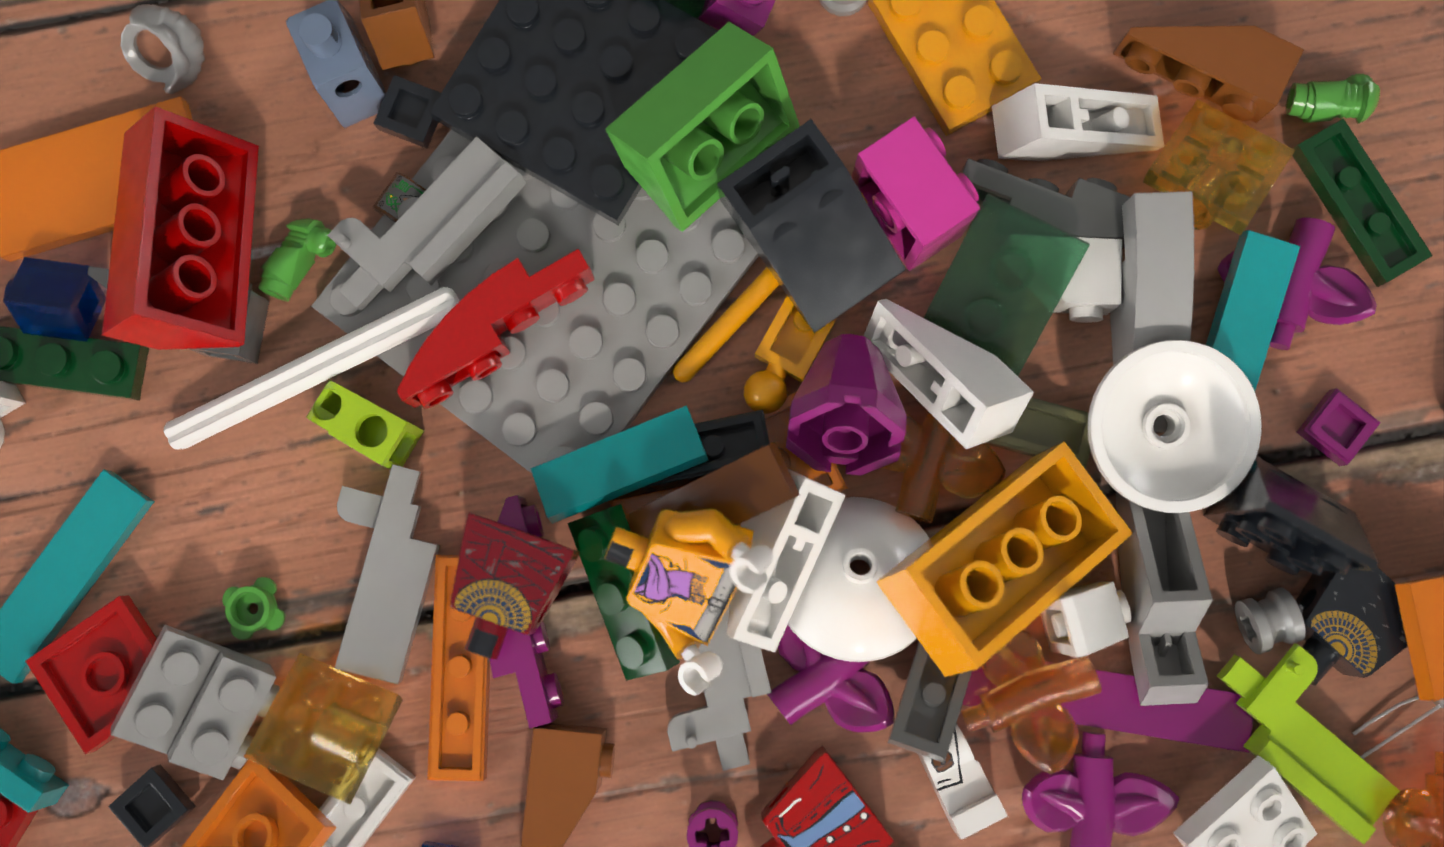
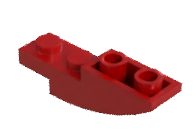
(469, 335)

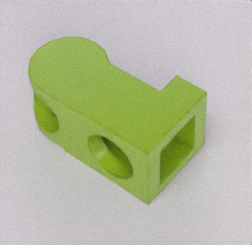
(364, 425)

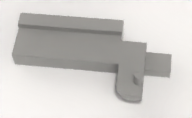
(434, 226)
(391, 580)
(725, 714)

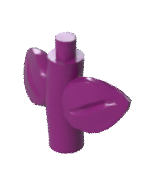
(1323, 293)
(850, 693)
(1095, 800)

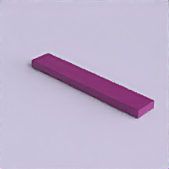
(1209, 722)

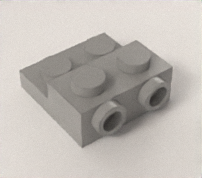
(196, 703)

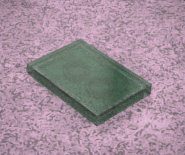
(1006, 281)

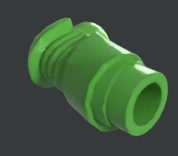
(1326, 100)
(295, 257)

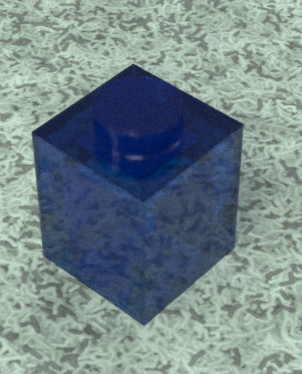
(54, 299)

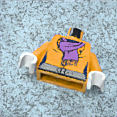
(688, 579)

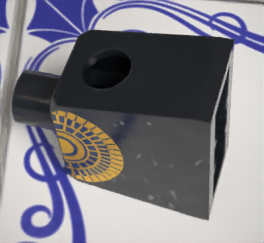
(1351, 622)

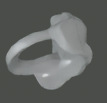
(177, 35)

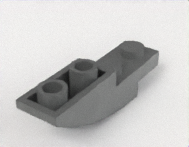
(1087, 210)

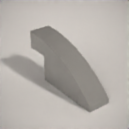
(1155, 274)
(1166, 600)

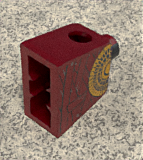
(506, 581)

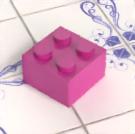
(915, 192)

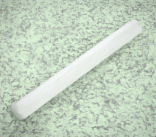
(310, 369)

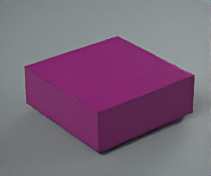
(1338, 427)

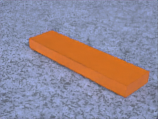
(457, 689)

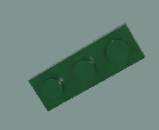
(1360, 203)
(72, 365)
(634, 638)

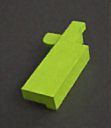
(1304, 749)

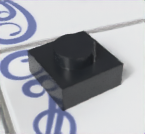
(406, 112)
(152, 806)

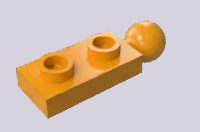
(788, 350)

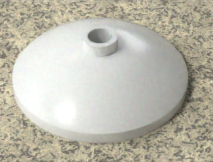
(1208, 434)
(848, 612)

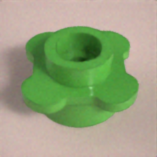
(237, 610)

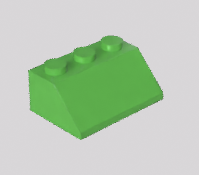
(704, 123)

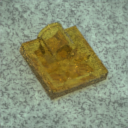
(1222, 164)
(324, 728)

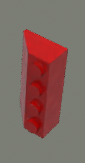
(181, 236)

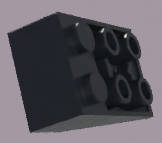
(810, 225)
(1292, 524)

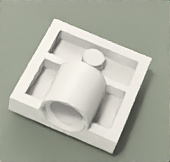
(1249, 812)

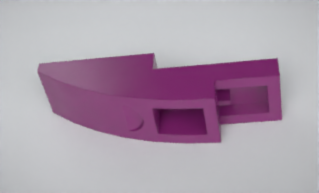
(523, 652)

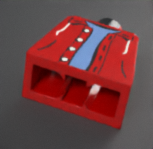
(822, 810)

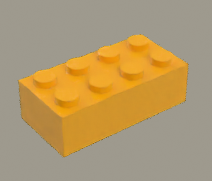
(1004, 560)

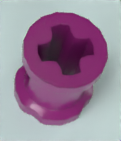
(725, 819)

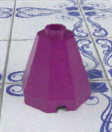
(847, 409)

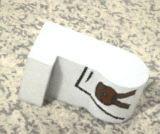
(963, 789)

